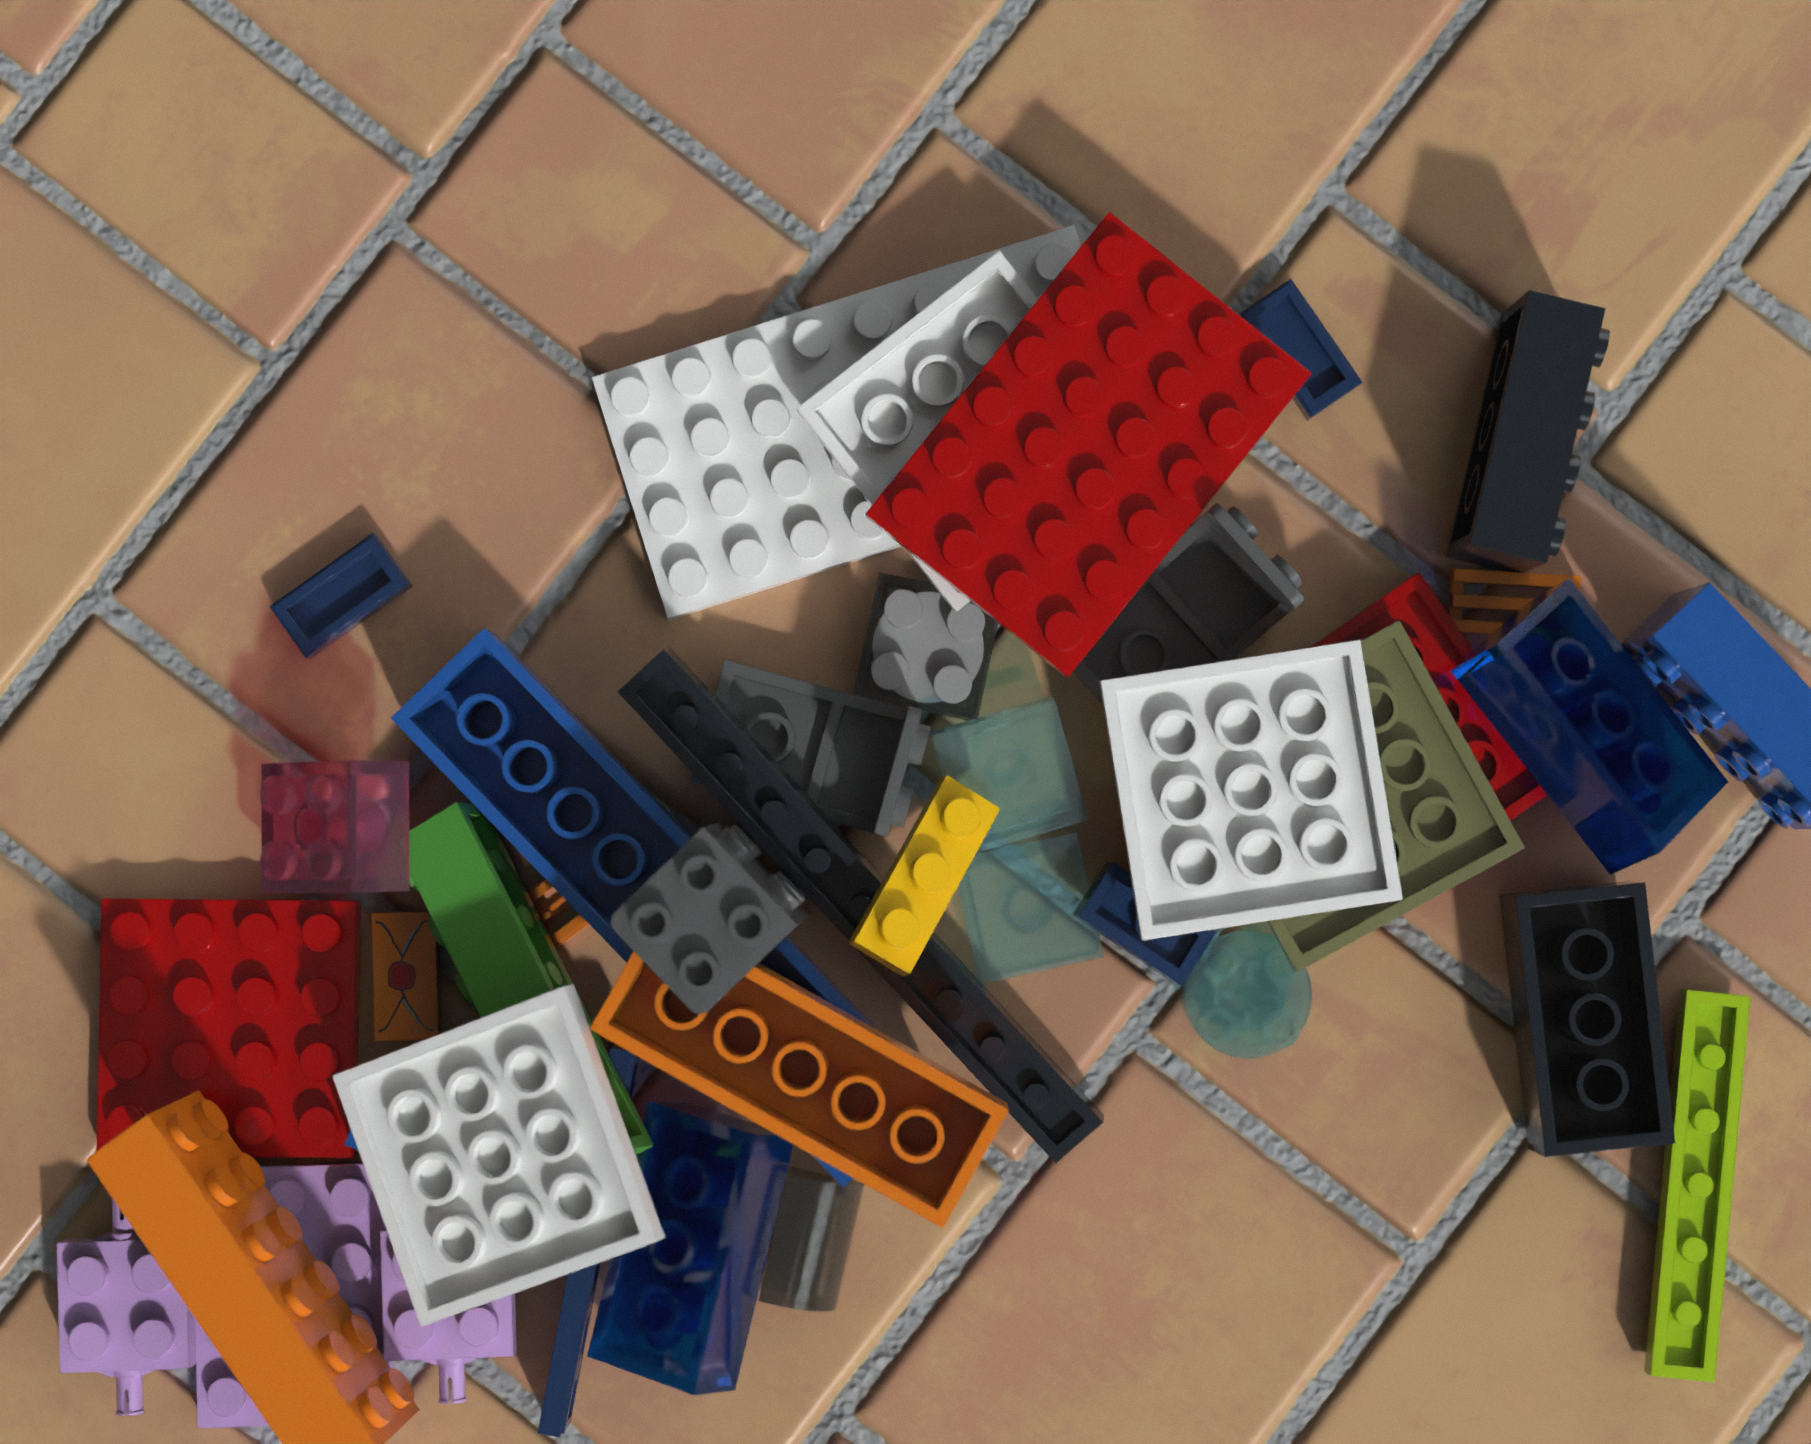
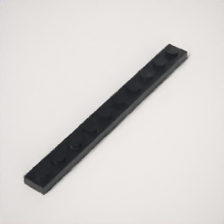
(843, 886)

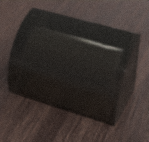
(811, 1242)

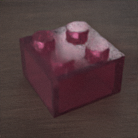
(335, 826)

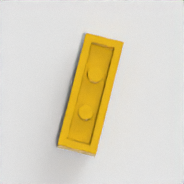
(924, 876)

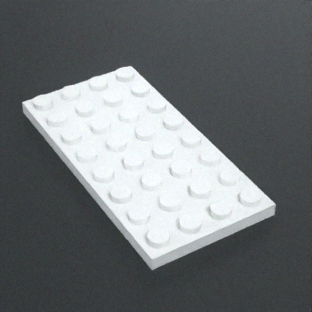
(725, 466)

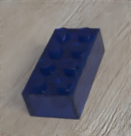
(1590, 727)
(689, 1300)

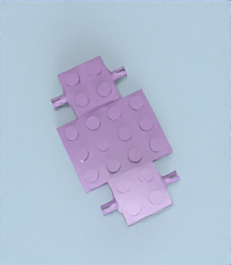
(129, 1320)

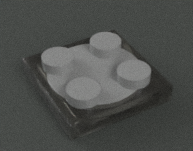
(924, 651)

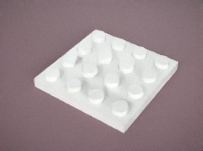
(906, 384)
(1250, 790)
(498, 1156)

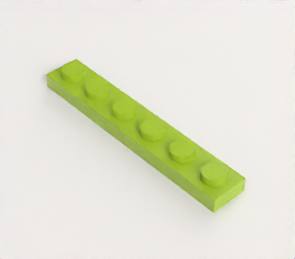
(1697, 1186)

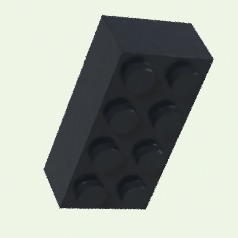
(1528, 433)
(1587, 1018)

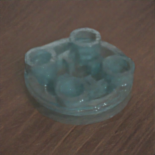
(1247, 996)

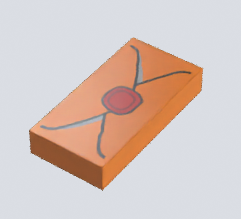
(405, 977)

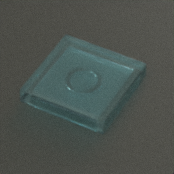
(1017, 764)
(1022, 909)

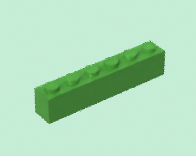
(493, 927)

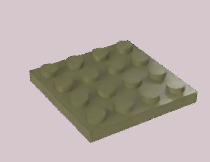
(1436, 796)

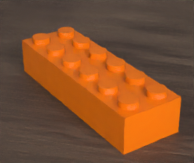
(815, 1081)
(252, 1278)

